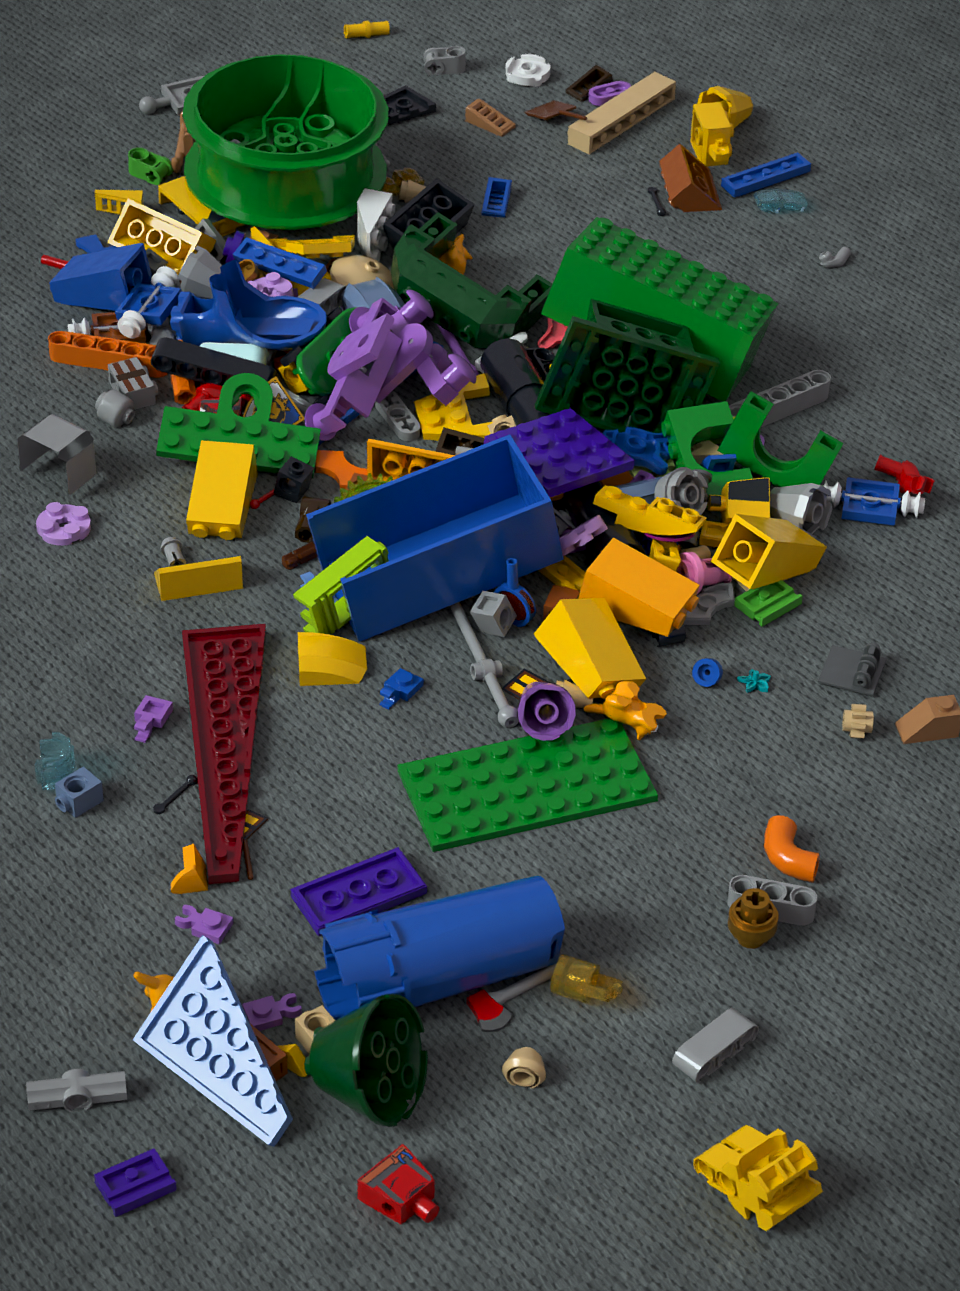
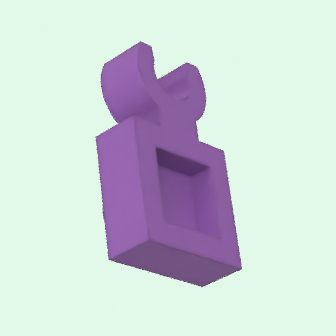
(209, 923)
(267, 1013)

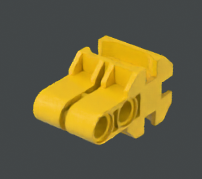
(761, 1169)

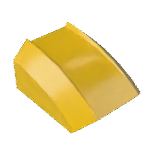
(329, 659)

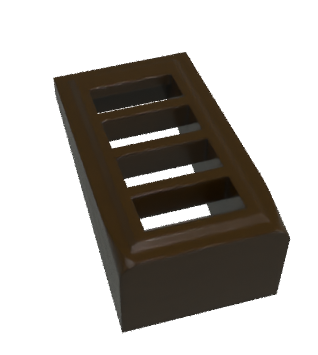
(590, 77)

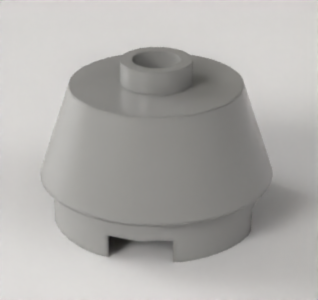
(683, 488)

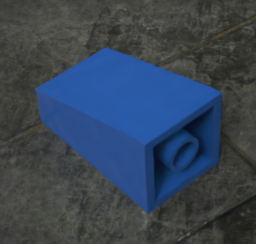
(102, 277)

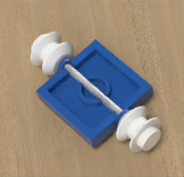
(148, 303)
(873, 501)

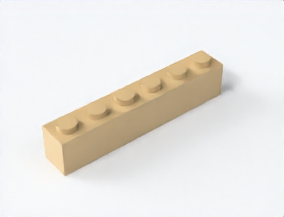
(621, 112)

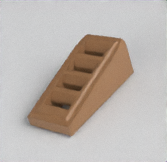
(482, 115)

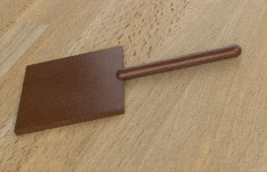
(554, 109)

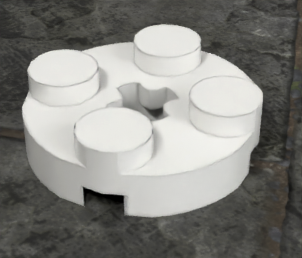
(528, 70)

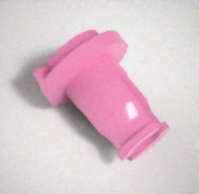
(701, 570)

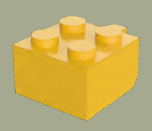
(711, 134)

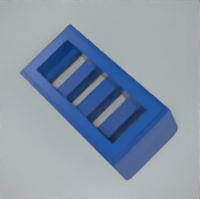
(500, 186)

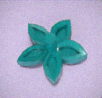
(755, 680)

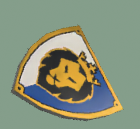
(283, 407)

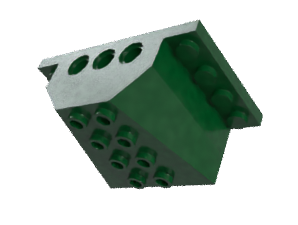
(625, 370)

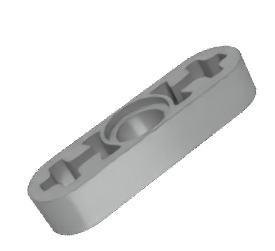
(397, 424)

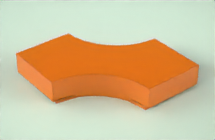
(336, 466)

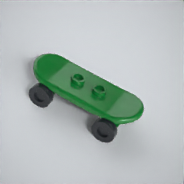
(314, 358)

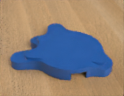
(644, 447)

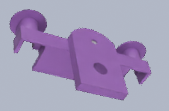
(421, 354)
(359, 368)

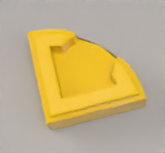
(295, 1059)

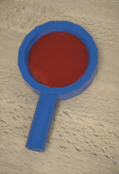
(517, 595)

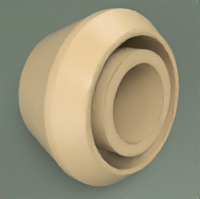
(524, 1068)

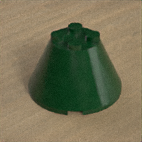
(372, 1059)

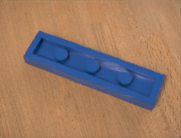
(765, 175)
(285, 263)

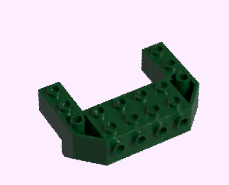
(456, 300)

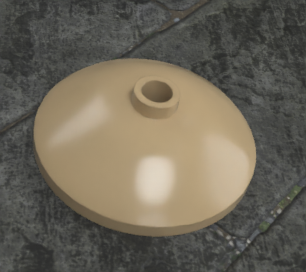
(359, 269)

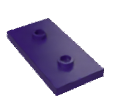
(358, 889)

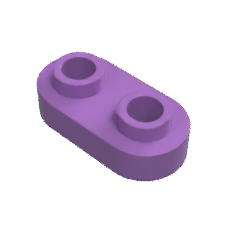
(603, 93)

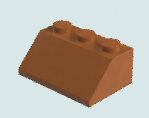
(688, 182)

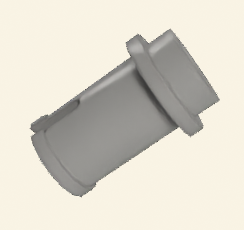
(172, 549)

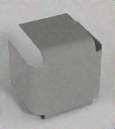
(72, 443)

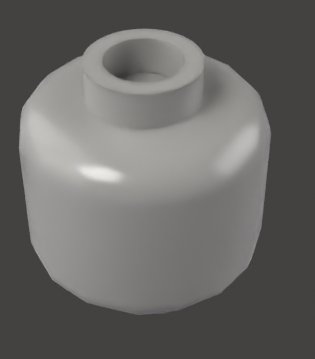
(115, 408)

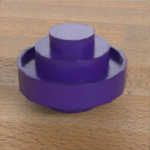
(232, 245)

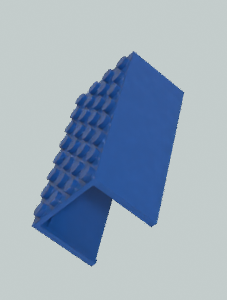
(443, 535)

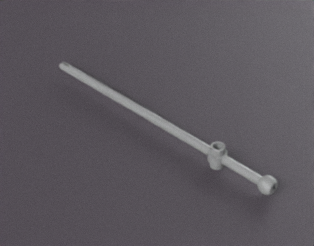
(486, 669)

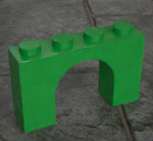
(696, 424)
(745, 441)

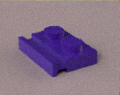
(135, 1182)

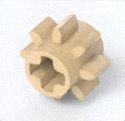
(858, 721)

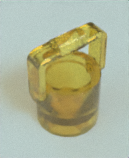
(579, 981)

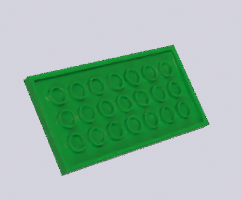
(525, 784)

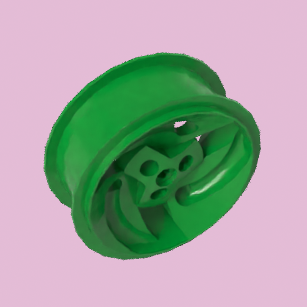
(302, 137)

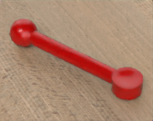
(255, 503)

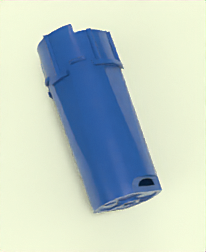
(440, 945)

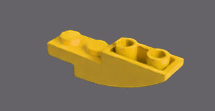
(656, 518)

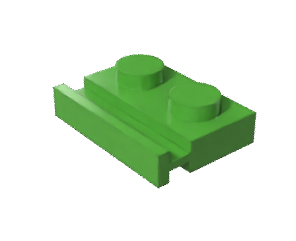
(768, 602)

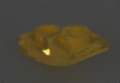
(393, 184)

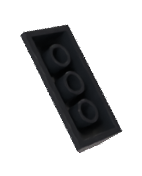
(431, 200)

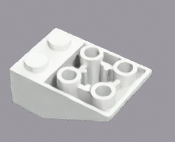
(372, 212)

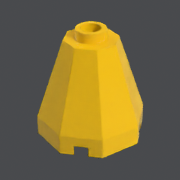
(735, 103)

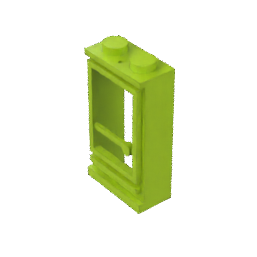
(317, 594)

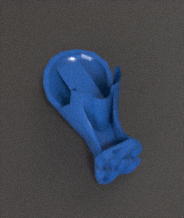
(245, 315)

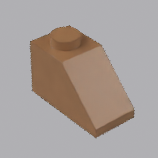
(930, 720)

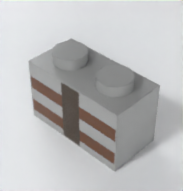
(133, 381)

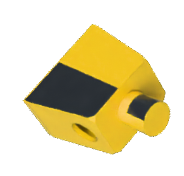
(742, 497)

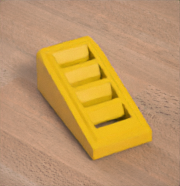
(119, 196)

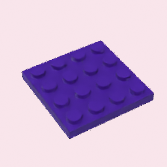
(566, 451)

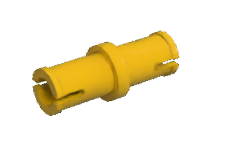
(366, 29)

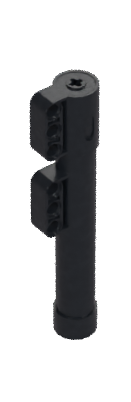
(517, 380)

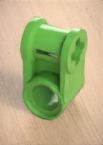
(148, 165)

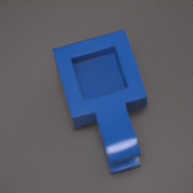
(400, 685)

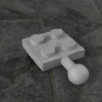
(173, 94)

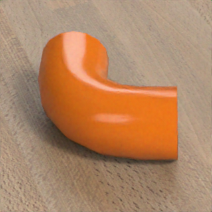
(785, 854)

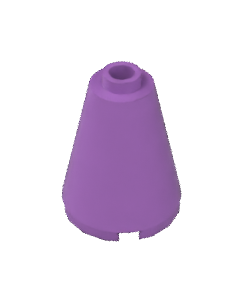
(546, 710)

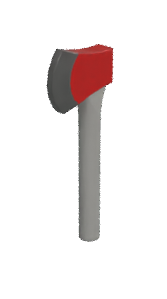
(489, 1008)

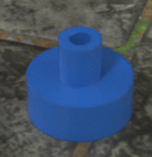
(707, 672)

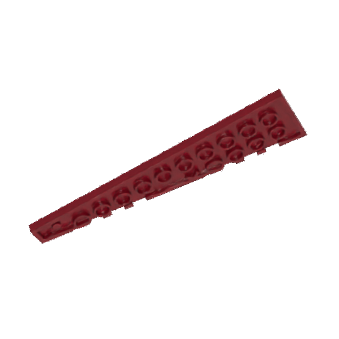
(223, 701)

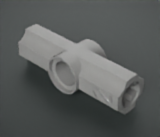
(76, 1090)

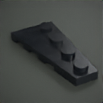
(407, 104)

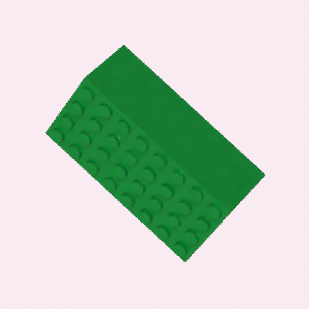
(640, 276)

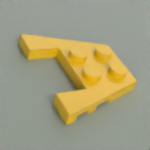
(314, 247)
(455, 416)

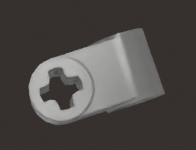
(446, 60)

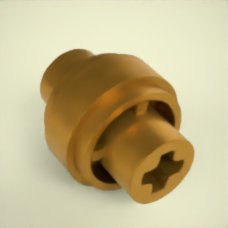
(753, 918)

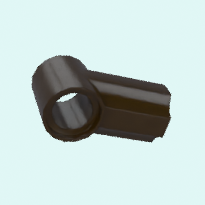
(307, 506)

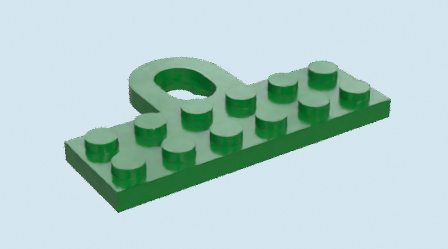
(273, 441)

